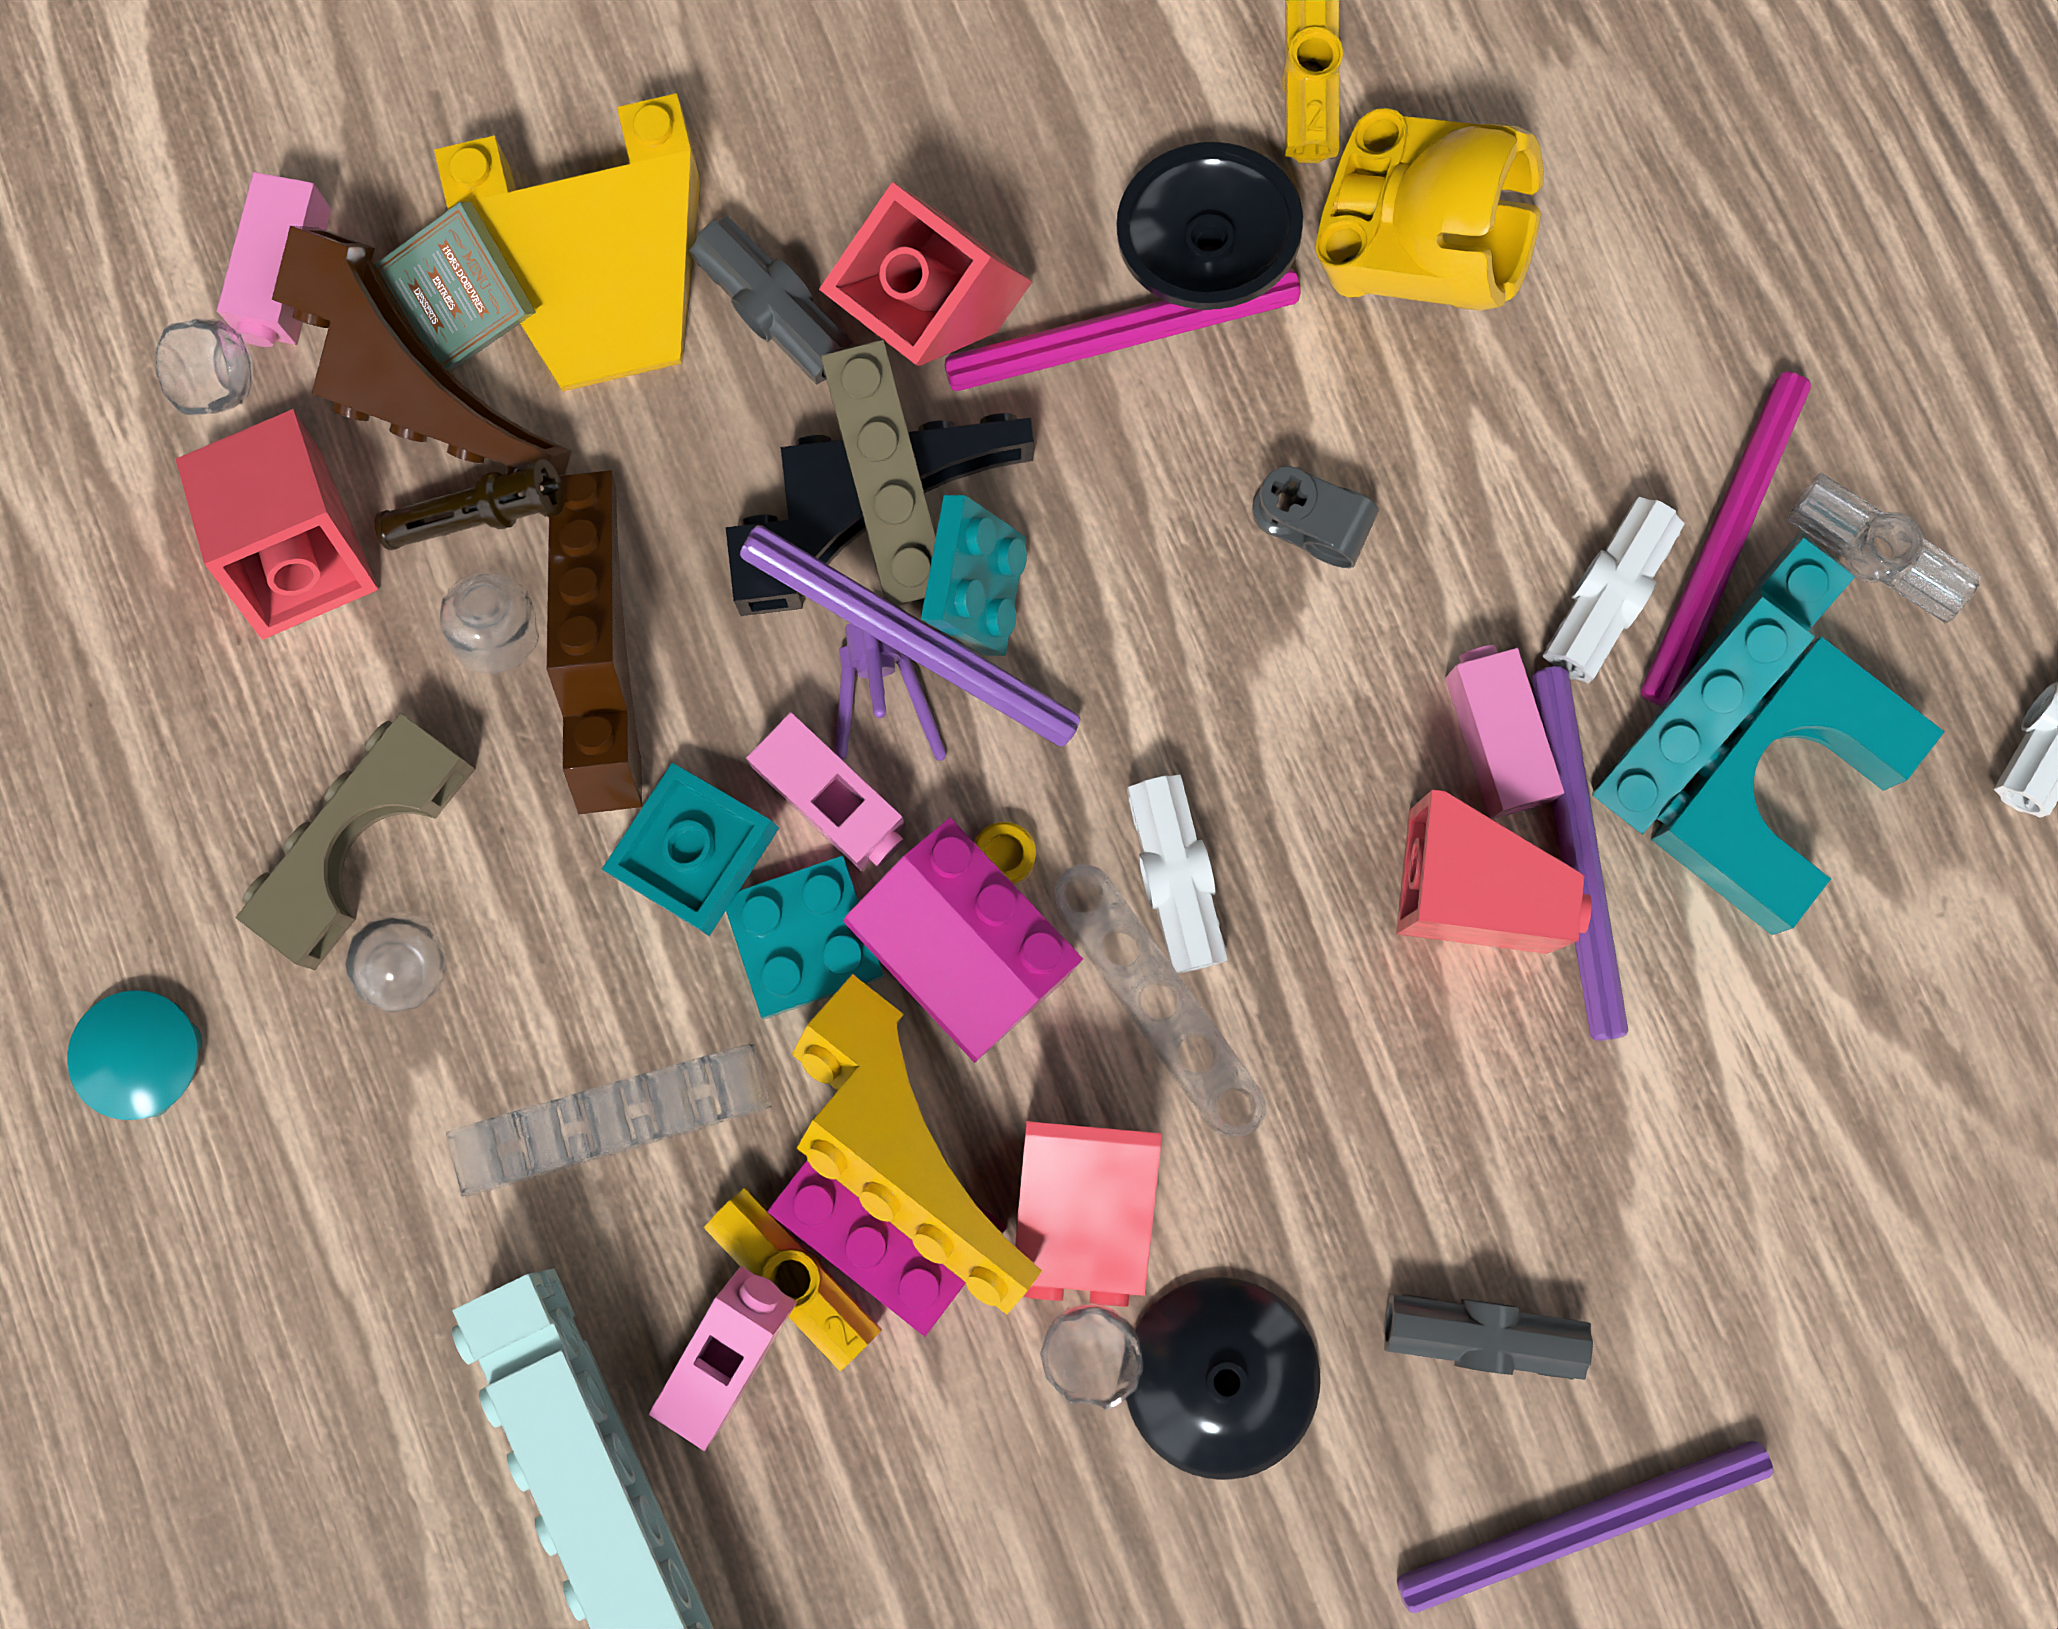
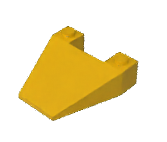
(598, 249)

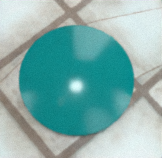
(133, 1055)

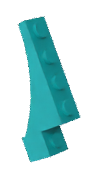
(1726, 682)

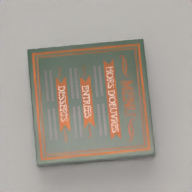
(454, 286)

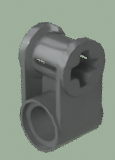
(1321, 517)

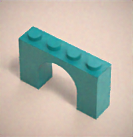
(1717, 823)

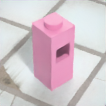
(249, 284)
(1503, 731)
(828, 793)
(722, 1357)

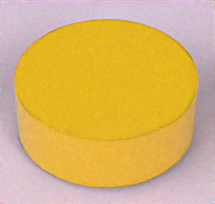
(1009, 849)

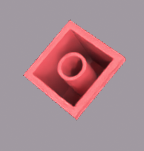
(922, 280)
(274, 525)
(1485, 883)
(1087, 1210)

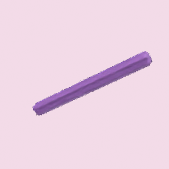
(909, 635)
(1580, 851)
(1584, 1526)

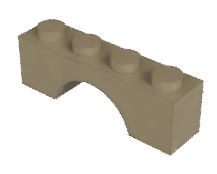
(882, 468)
(302, 900)

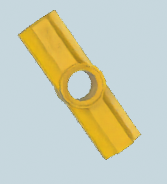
(1311, 95)
(826, 1310)

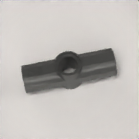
(768, 296)
(1488, 1336)

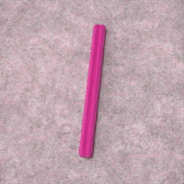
(1101, 336)
(1726, 537)

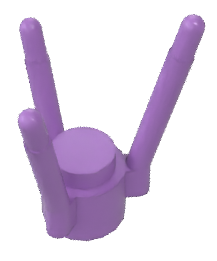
(874, 661)

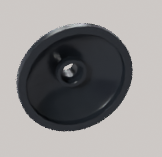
(1205, 198)
(1216, 1328)

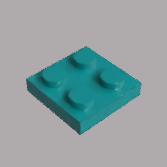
(974, 576)
(690, 848)
(797, 938)

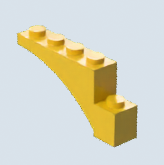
(886, 1156)

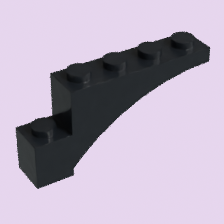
(825, 502)

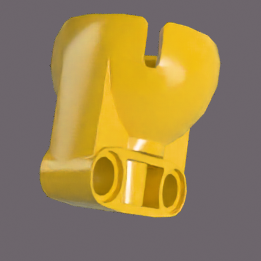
(1431, 211)

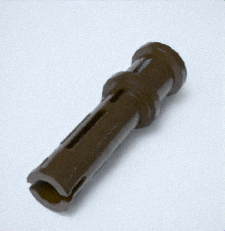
(490, 502)

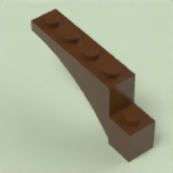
(381, 366)
(589, 648)

